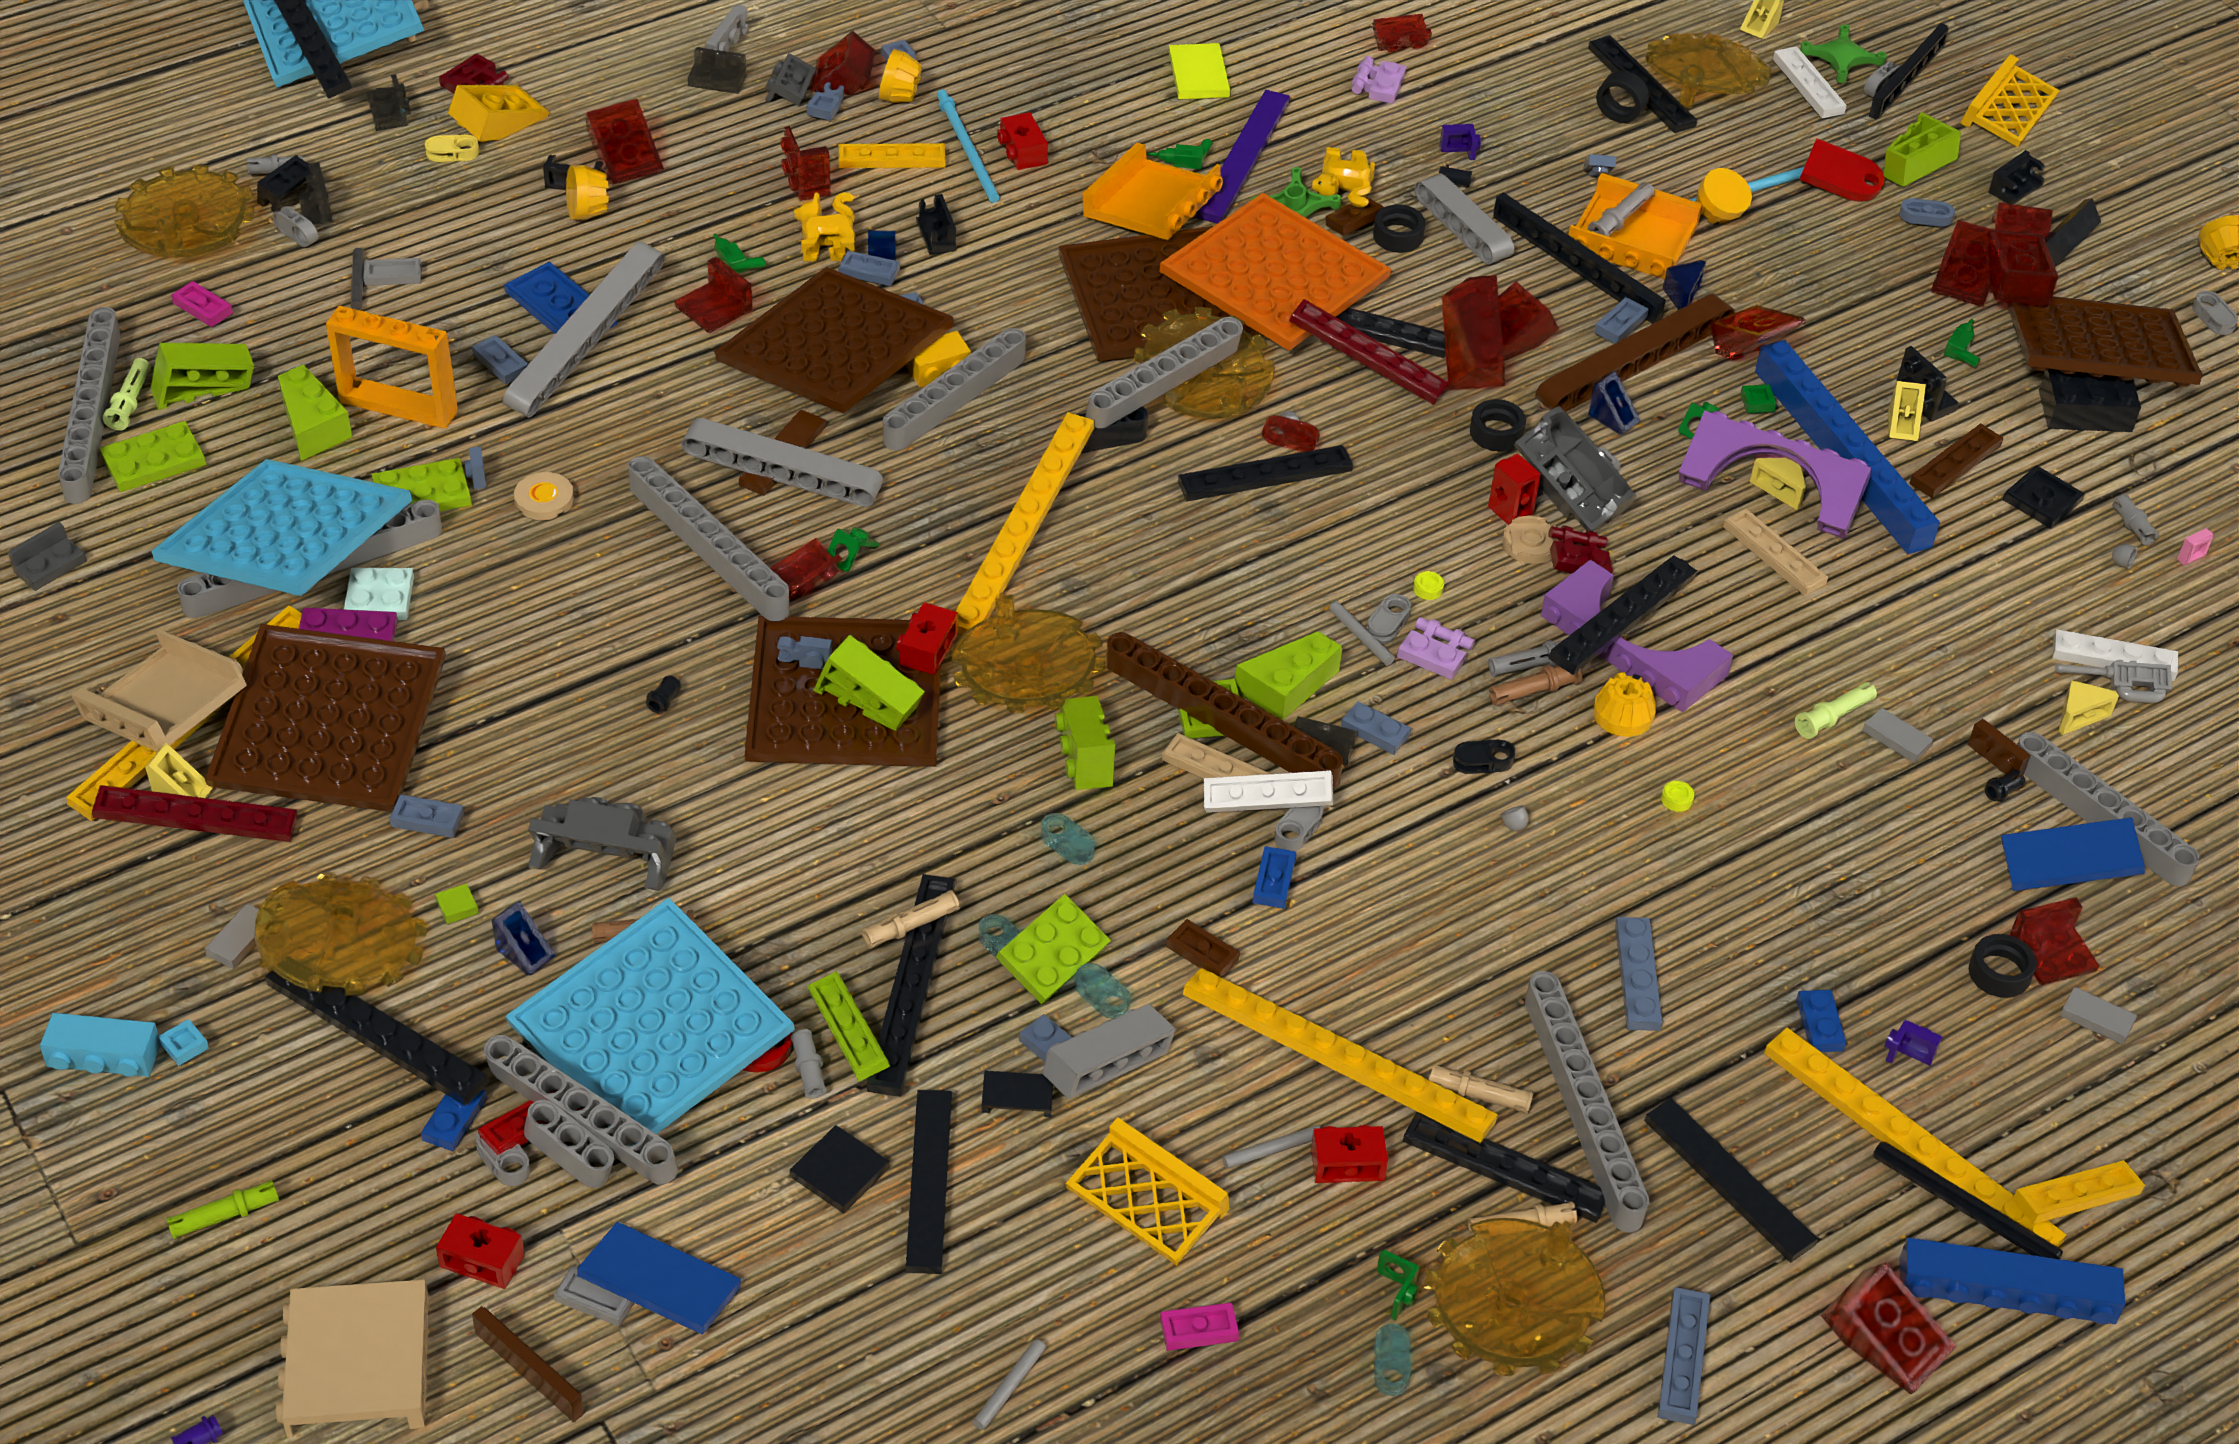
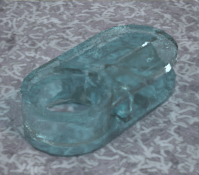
(1073, 843)
(996, 943)
(1097, 985)
(1393, 1353)

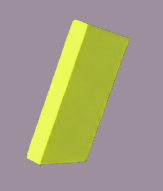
(1199, 71)

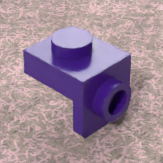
(1460, 139)
(1914, 1042)

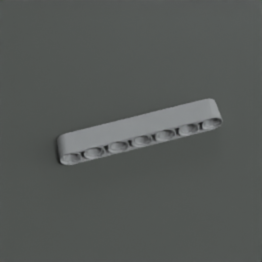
(1164, 372)
(954, 389)
(782, 460)
(2097, 802)
(593, 1117)

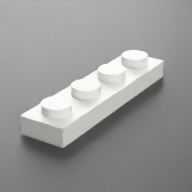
(1809, 82)
(2103, 651)
(1268, 791)

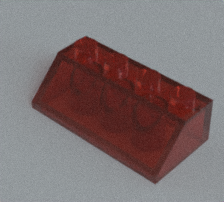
(1473, 334)

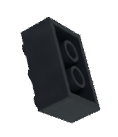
(2088, 402)

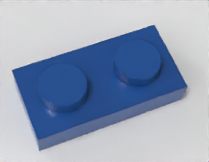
(1274, 877)
(1821, 1020)
(451, 1121)

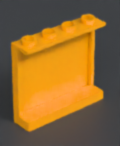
(1149, 194)
(1649, 237)

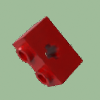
(1023, 141)
(1513, 488)
(928, 638)
(1349, 1154)
(480, 1250)

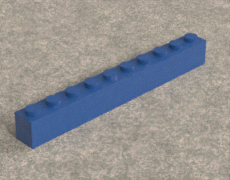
(1833, 429)

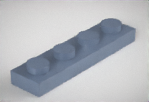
(1638, 974)
(1684, 1356)

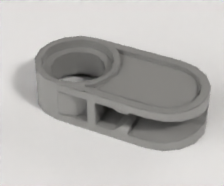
(1879, 78)
(295, 226)
(2219, 316)
(1386, 624)
(1300, 820)
(497, 1162)

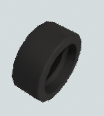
(1631, 84)
(1399, 241)
(1502, 411)
(1999, 984)

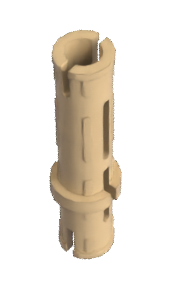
(898, 924)
(1482, 1089)
(1543, 1215)

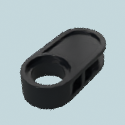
(1477, 757)

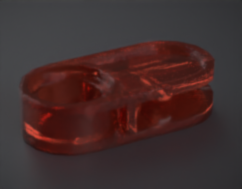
(1295, 436)

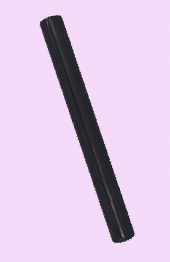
(1965, 1202)

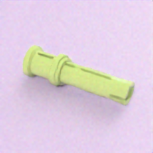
(138, 372)
(1827, 713)

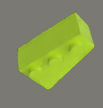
(1086, 743)

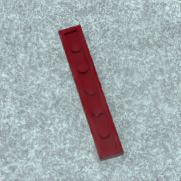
(1368, 351)
(194, 813)

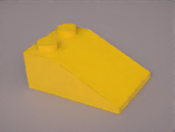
(494, 110)

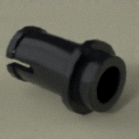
(1456, 176)
(659, 699)
(1999, 788)

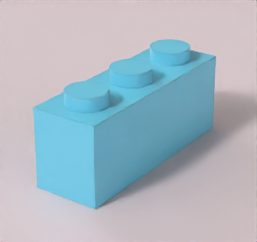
(100, 1044)

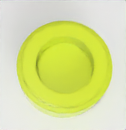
(1428, 585)
(1677, 796)

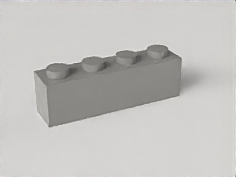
(1108, 1050)

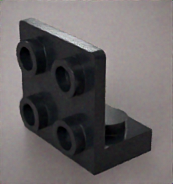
(1919, 370)

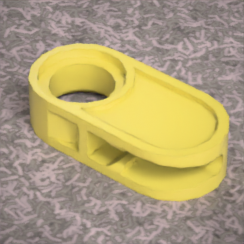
(447, 148)

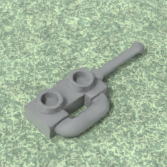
(2130, 673)

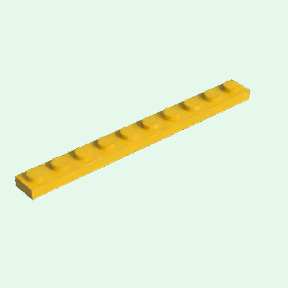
(1024, 521)
(131, 761)
(1341, 1055)
(1895, 1127)

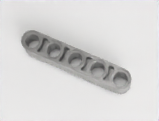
(1464, 218)

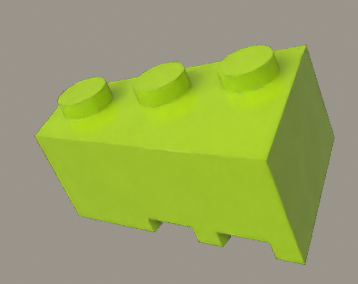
(1921, 150)
(199, 370)
(312, 412)
(1289, 674)
(869, 683)

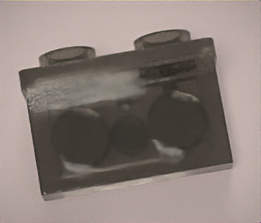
(718, 70)
(389, 106)
(314, 197)
(1334, 736)

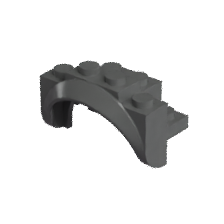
(1575, 471)
(604, 829)

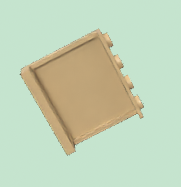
(164, 693)
(355, 1354)

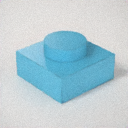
(183, 1042)

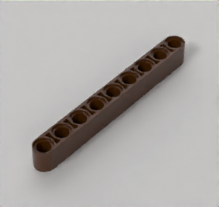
(1634, 353)
(1220, 708)

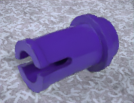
(200, 1433)

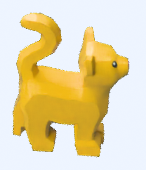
(1345, 175)
(826, 229)

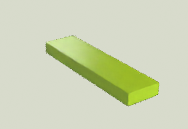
(848, 1026)

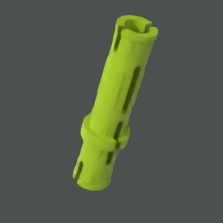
(225, 1208)

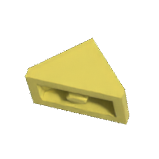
(1762, 17)
(1906, 411)
(1780, 479)
(2085, 705)
(174, 775)

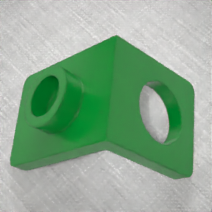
(1695, 410)
(853, 540)
(1408, 1280)

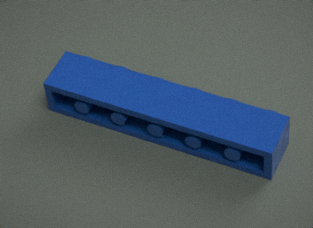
(2012, 1281)

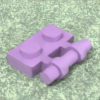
(1386, 80)
(1433, 654)

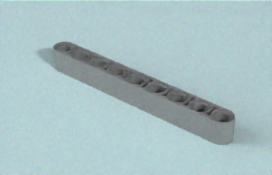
(583, 329)
(88, 405)
(411, 526)
(709, 538)
(1586, 1102)

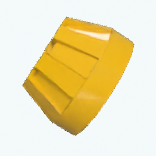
(900, 78)
(585, 192)
(1723, 195)
(2221, 242)
(1625, 706)

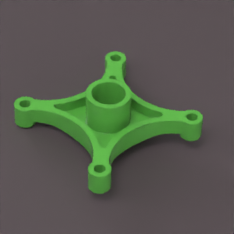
(1843, 53)
(1301, 199)

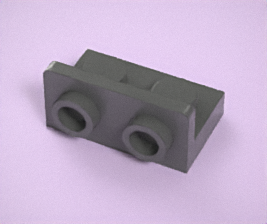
(790, 80)
(45, 557)

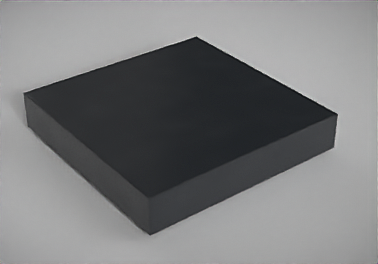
(2043, 496)
(839, 1169)

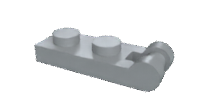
(729, 29)

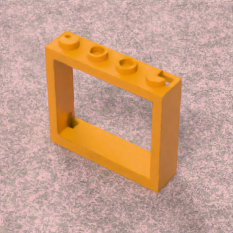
(384, 398)

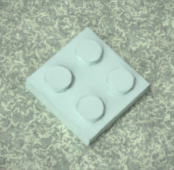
(380, 590)

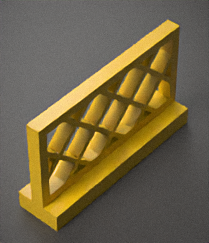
(1995, 92)
(1166, 1168)

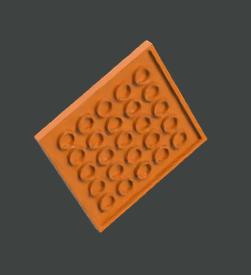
(1269, 261)

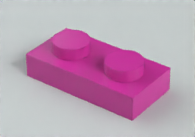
(202, 304)
(1199, 1326)

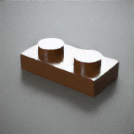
(1352, 217)
(1998, 748)
(1202, 948)

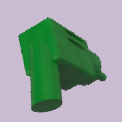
(1184, 155)
(733, 256)
(1959, 344)

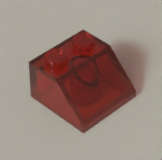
(845, 64)

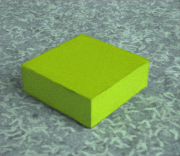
(456, 903)

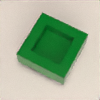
(1758, 398)

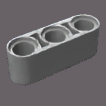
(563, 1128)

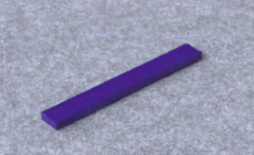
(1245, 154)

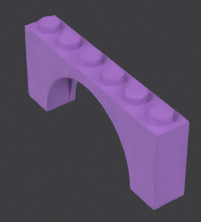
(1723, 441)
(1673, 675)

